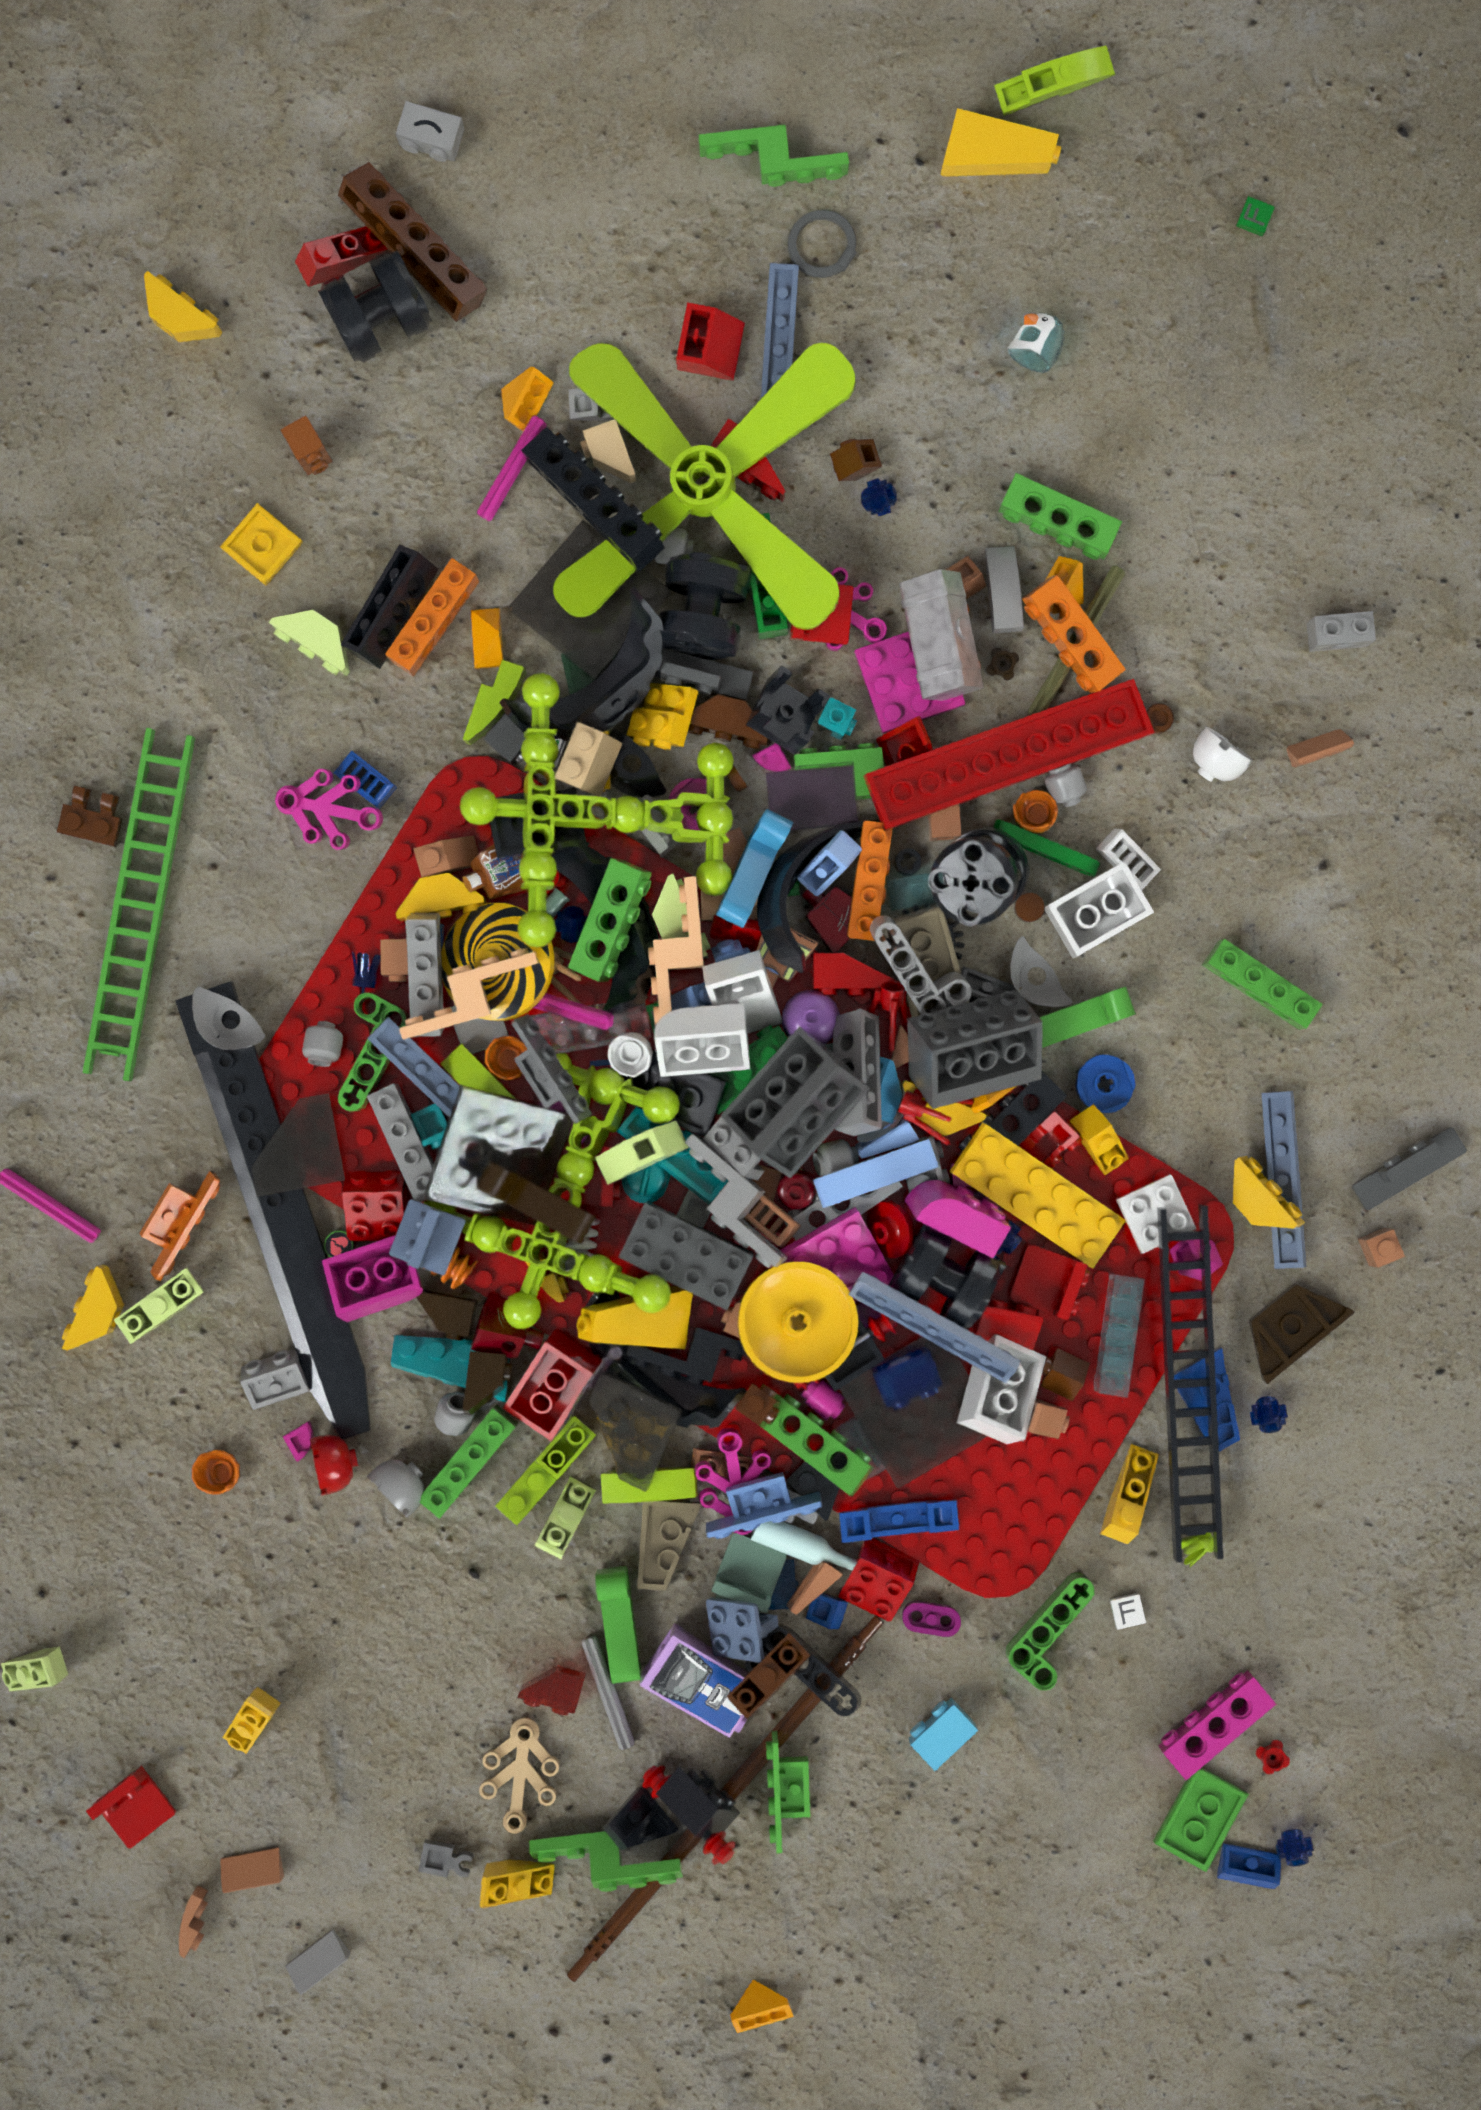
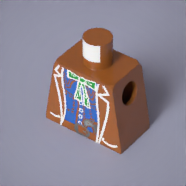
(494, 875)

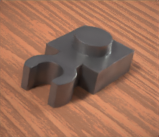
(439, 1858)

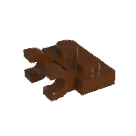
(91, 825)

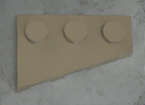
(662, 1539)

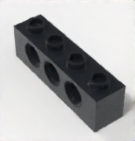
(389, 605)
(1048, 1098)

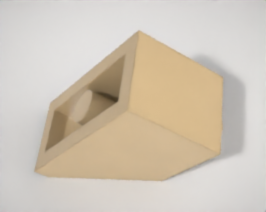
(608, 450)

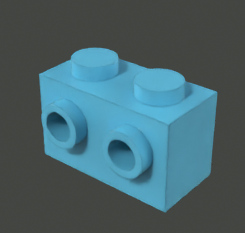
(942, 1733)

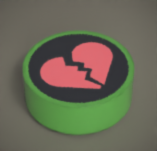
(338, 1243)

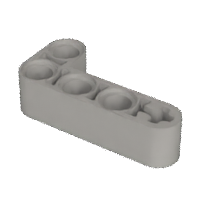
(912, 966)

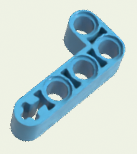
(753, 867)

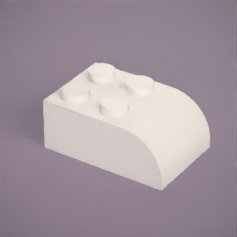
(1098, 910)
(702, 1040)
(1000, 1407)

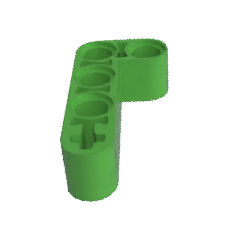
(1086, 1016)
(368, 1054)
(619, 1623)
(1054, 1625)

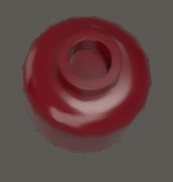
(796, 1191)

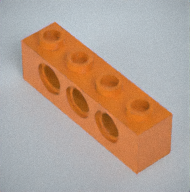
(432, 617)
(1088, 639)

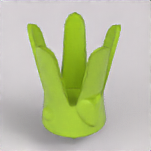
(1197, 1547)

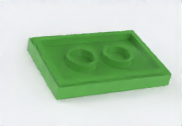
(1200, 1818)

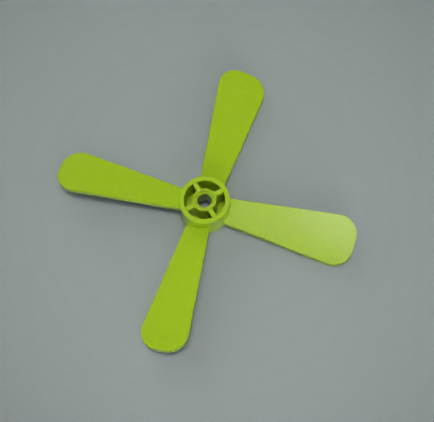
(800, 397)

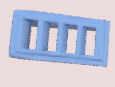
(899, 1136)

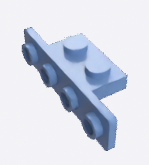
(759, 1503)

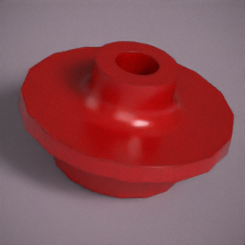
(891, 1228)

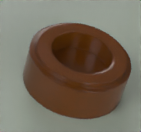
(1160, 717)
(736, 780)
(1029, 907)

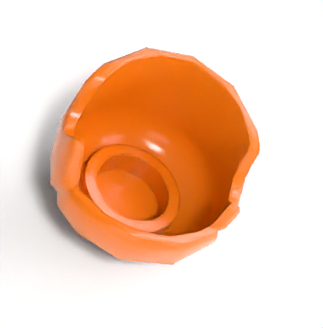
(1035, 811)
(501, 1055)
(215, 1472)

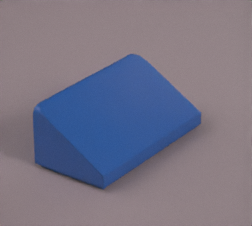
(1249, 1866)

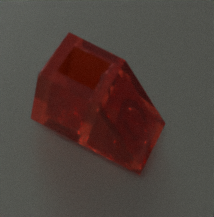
(554, 1688)

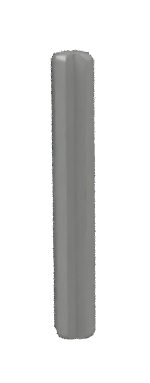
(608, 1692)

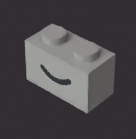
(429, 132)

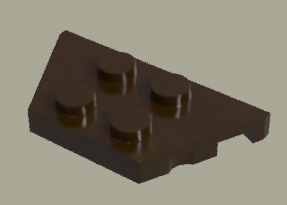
(1292, 1327)

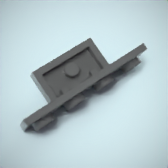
(704, 675)
(546, 1073)
(1409, 1168)

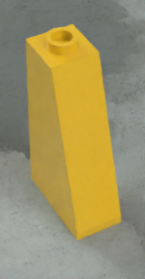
(997, 147)
(626, 1324)

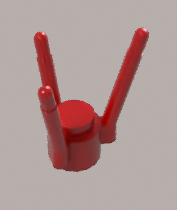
(892, 997)
(914, 1105)

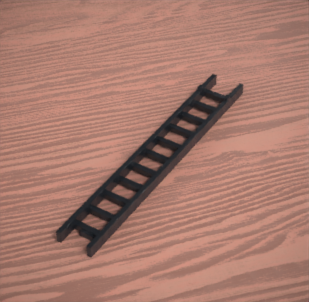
(1171, 1384)

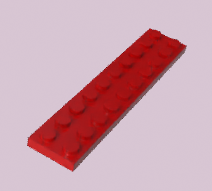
(1008, 754)

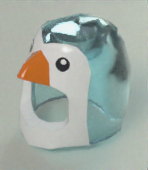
(1038, 342)

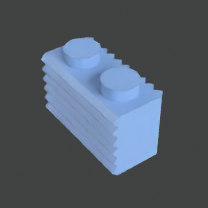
(829, 863)

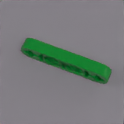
(1050, 849)

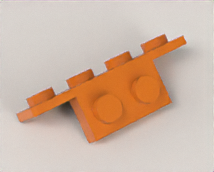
(869, 879)
(174, 1219)

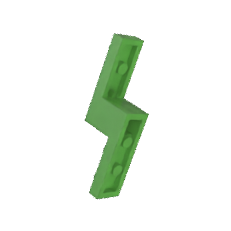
(773, 155)
(863, 760)
(605, 1861)

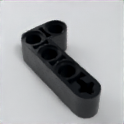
(810, 1674)

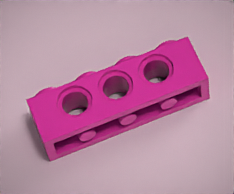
(1233, 1724)

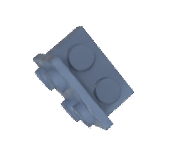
(427, 1237)
(738, 1629)

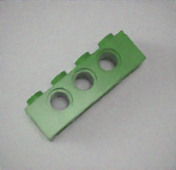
(1076, 514)
(596, 929)
(1262, 984)
(468, 1461)
(848, 1478)

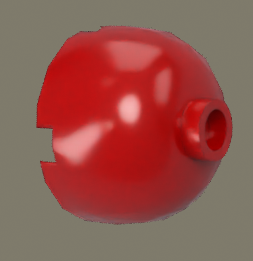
(332, 1462)

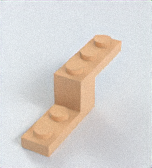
(677, 952)
(468, 993)

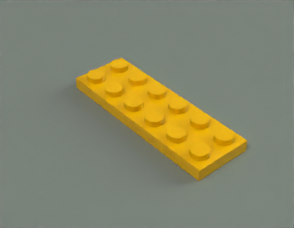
(1037, 1195)

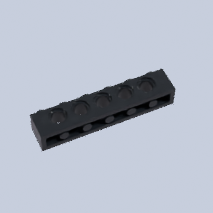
(636, 549)

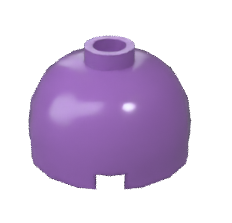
(812, 1012)

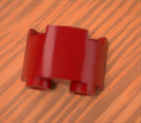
(1050, 1139)

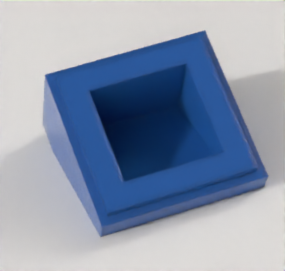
(827, 1611)

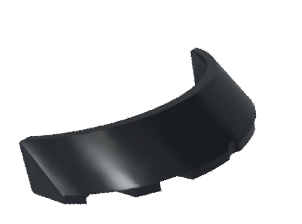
(616, 689)
(777, 885)
(634, 973)
(700, 1404)

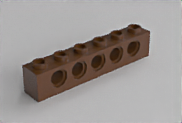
(419, 246)

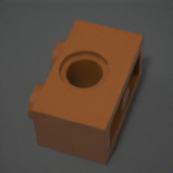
(307, 446)

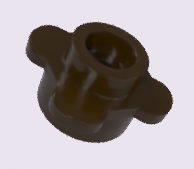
(1002, 656)

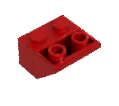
(709, 342)
(1015, 1324)

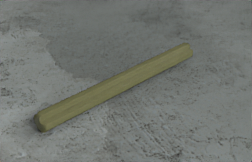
(1094, 613)

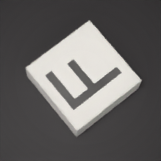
(1127, 1611)

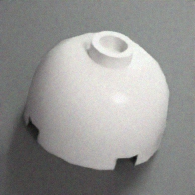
(1219, 757)

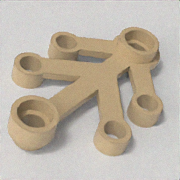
(521, 1770)

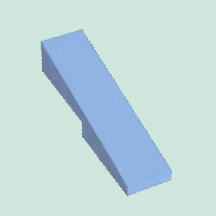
(875, 1173)

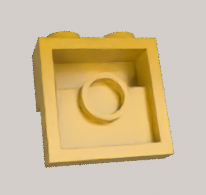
(663, 716)

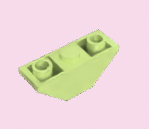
(316, 638)
(669, 911)
(641, 1151)
(159, 1306)
(565, 1518)
(34, 1670)

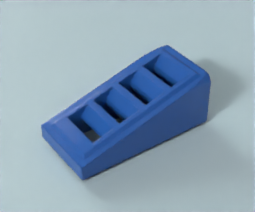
(383, 794)

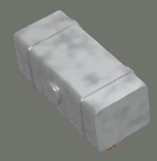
(941, 635)

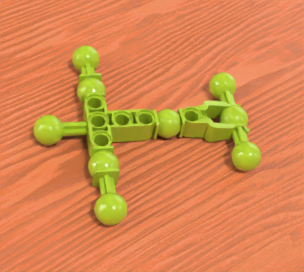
(624, 813)
(575, 1171)

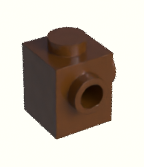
(855, 459)
(1064, 1374)
(759, 1405)

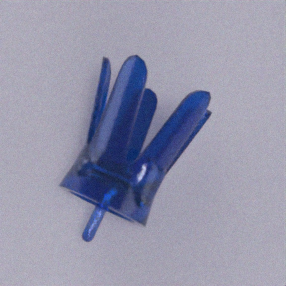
(363, 975)

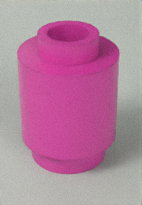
(823, 1399)

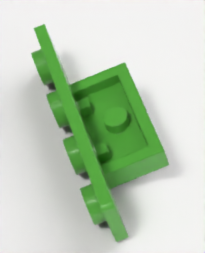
(790, 1787)

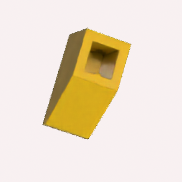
(1099, 1139)

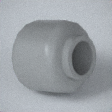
(675, 544)
(1066, 784)
(322, 1044)
(834, 1157)
(449, 1415)

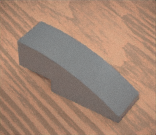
(1004, 590)

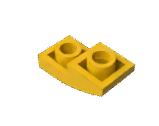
(553, 1284)

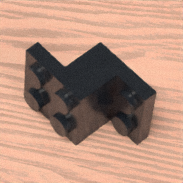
(508, 831)

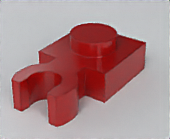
(748, 935)

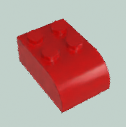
(552, 1384)

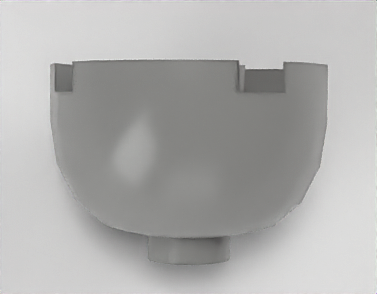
(399, 1484)

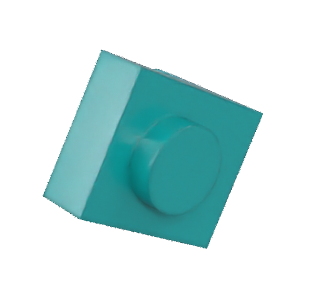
(838, 718)
(430, 1125)

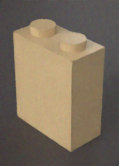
(588, 759)

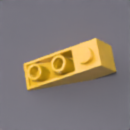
(1130, 1495)

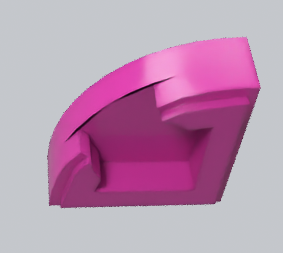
(772, 759)
(299, 1440)

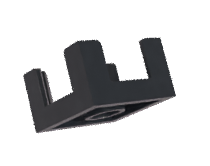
(786, 713)

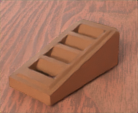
(774, 1209)
(815, 1583)

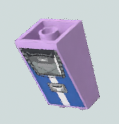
(695, 1680)

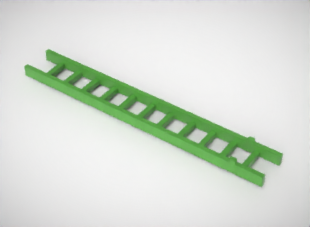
(120, 901)

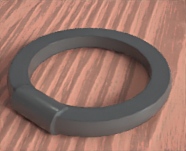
(845, 258)

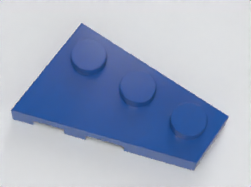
(1197, 1397)

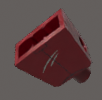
(830, 917)
(497, 1335)

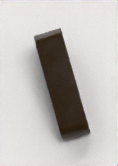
(535, 1201)

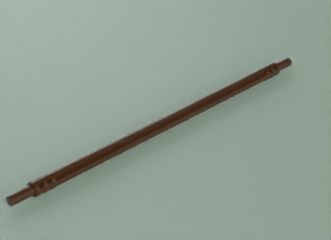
(734, 1788)

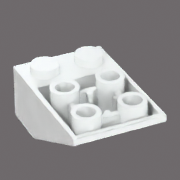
(746, 982)

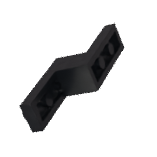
(700, 1358)

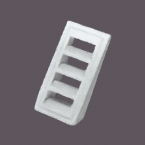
(1135, 851)

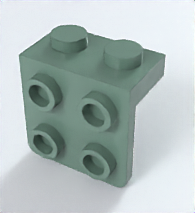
(748, 1572)

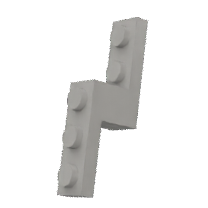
(735, 1203)

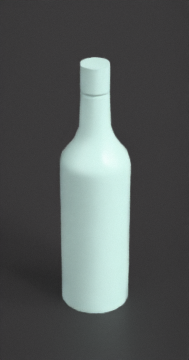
(799, 1544)

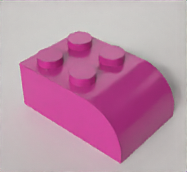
(959, 1215)
(369, 1280)

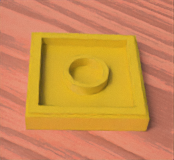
(261, 544)

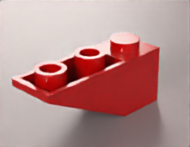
(337, 254)
(759, 473)
(843, 972)

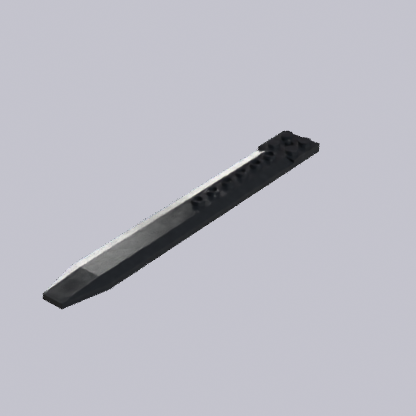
(282, 1226)

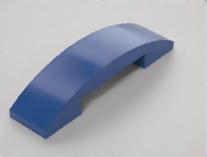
(898, 1519)

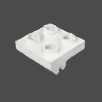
(1141, 1212)

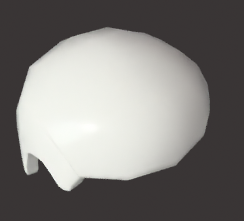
(630, 1054)

